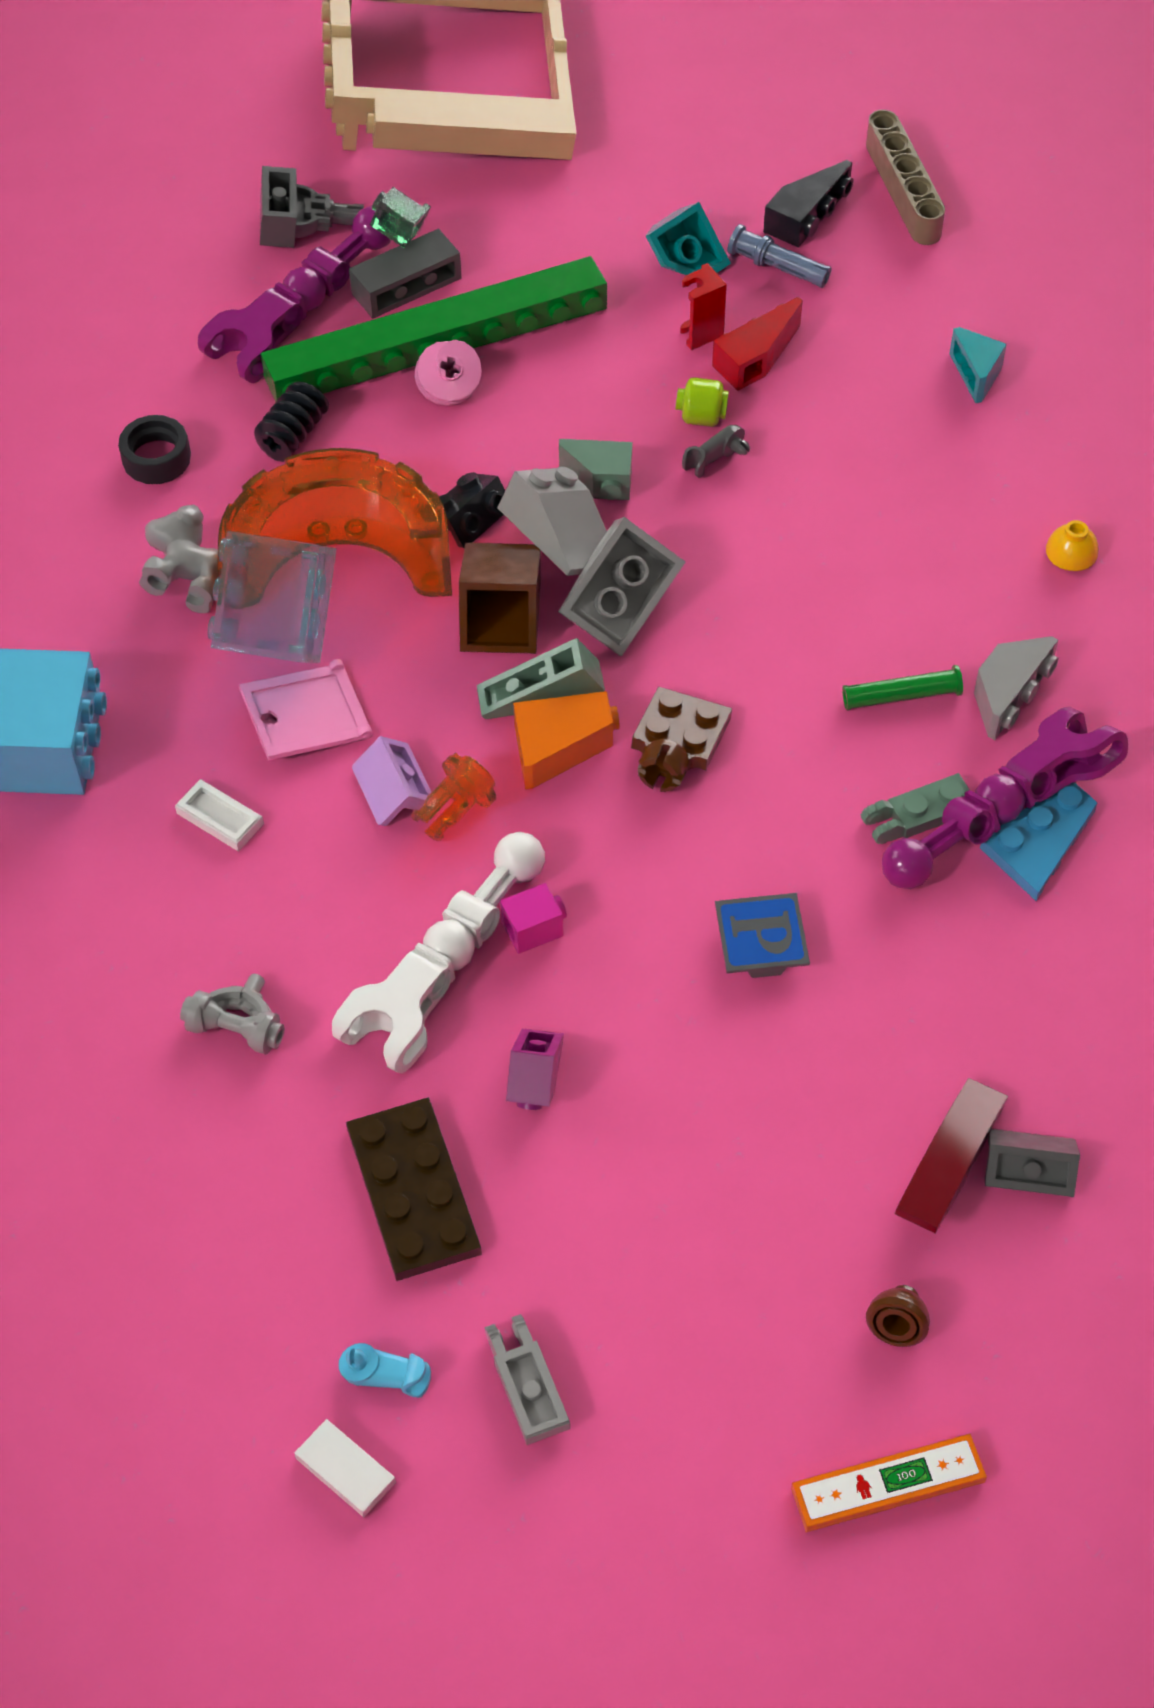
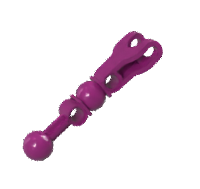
(283, 308)
(1029, 777)

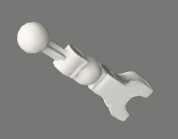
(426, 972)

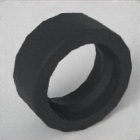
(151, 429)

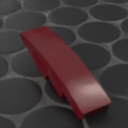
(951, 1155)

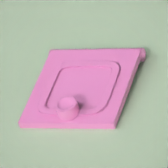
(311, 710)

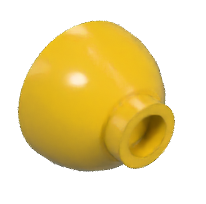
(1072, 546)

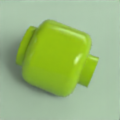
(702, 402)

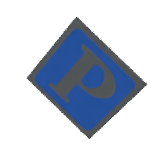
(762, 934)

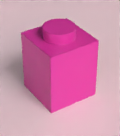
(533, 917)

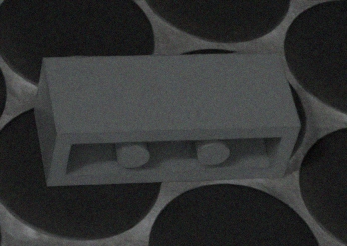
(405, 273)

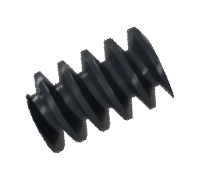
(290, 420)

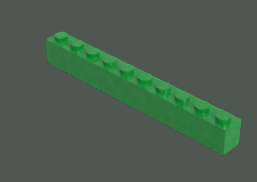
(470, 317)

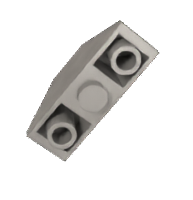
(1011, 678)

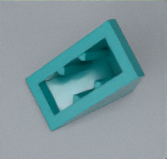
(977, 360)

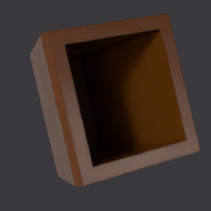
(499, 598)

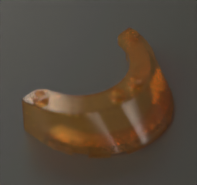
(349, 500)

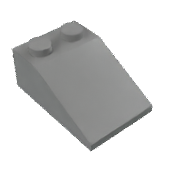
(555, 515)
(621, 585)

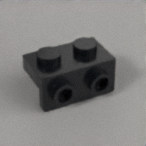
(472, 506)

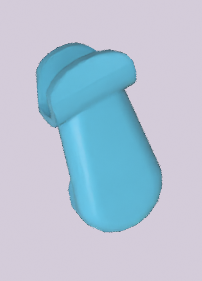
(375, 1368)

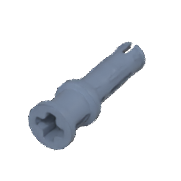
(764, 251)

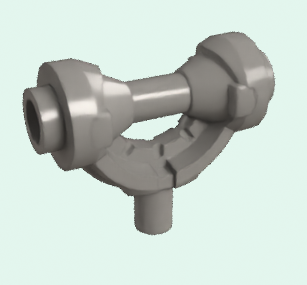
(208, 1011)

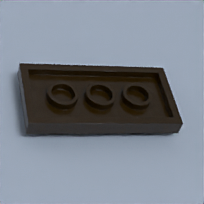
(413, 1189)

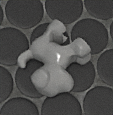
(179, 539)

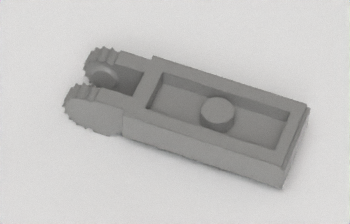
(528, 1384)

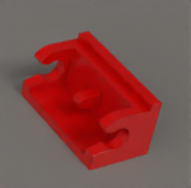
(706, 307)

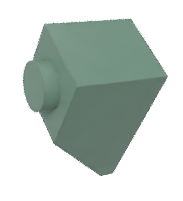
(600, 466)

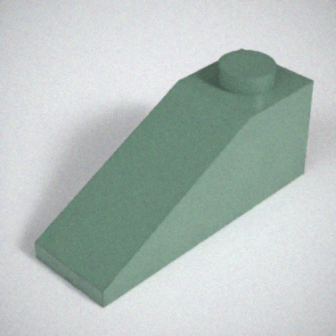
(556, 673)

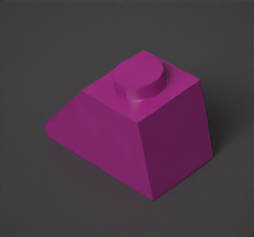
(534, 1068)

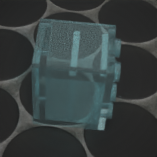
(272, 597)

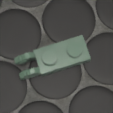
(913, 810)

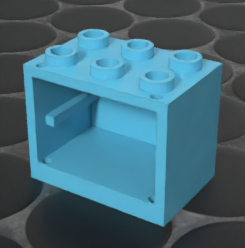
(48, 720)

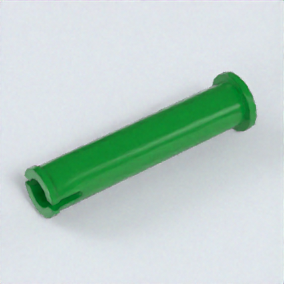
(903, 688)

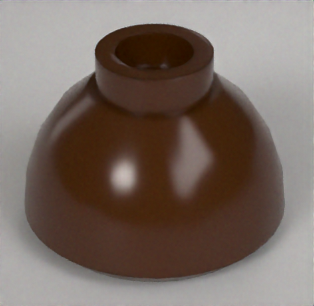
(898, 1317)

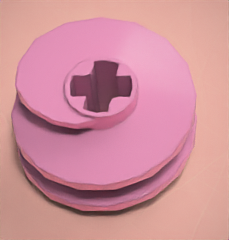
(463, 368)

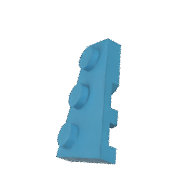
(1040, 837)

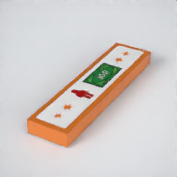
(888, 1482)

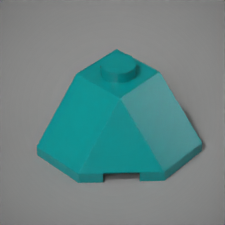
(687, 241)

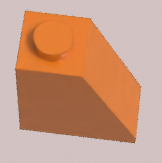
(562, 733)

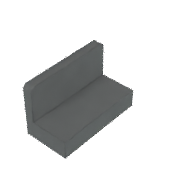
(1032, 1162)

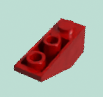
(754, 347)

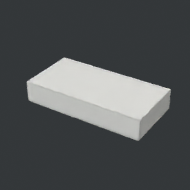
(219, 815)
(345, 1468)

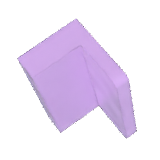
(390, 779)

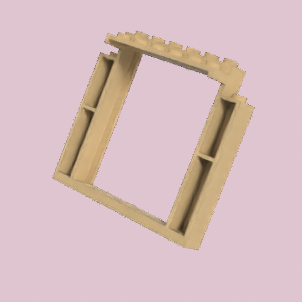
(448, 119)

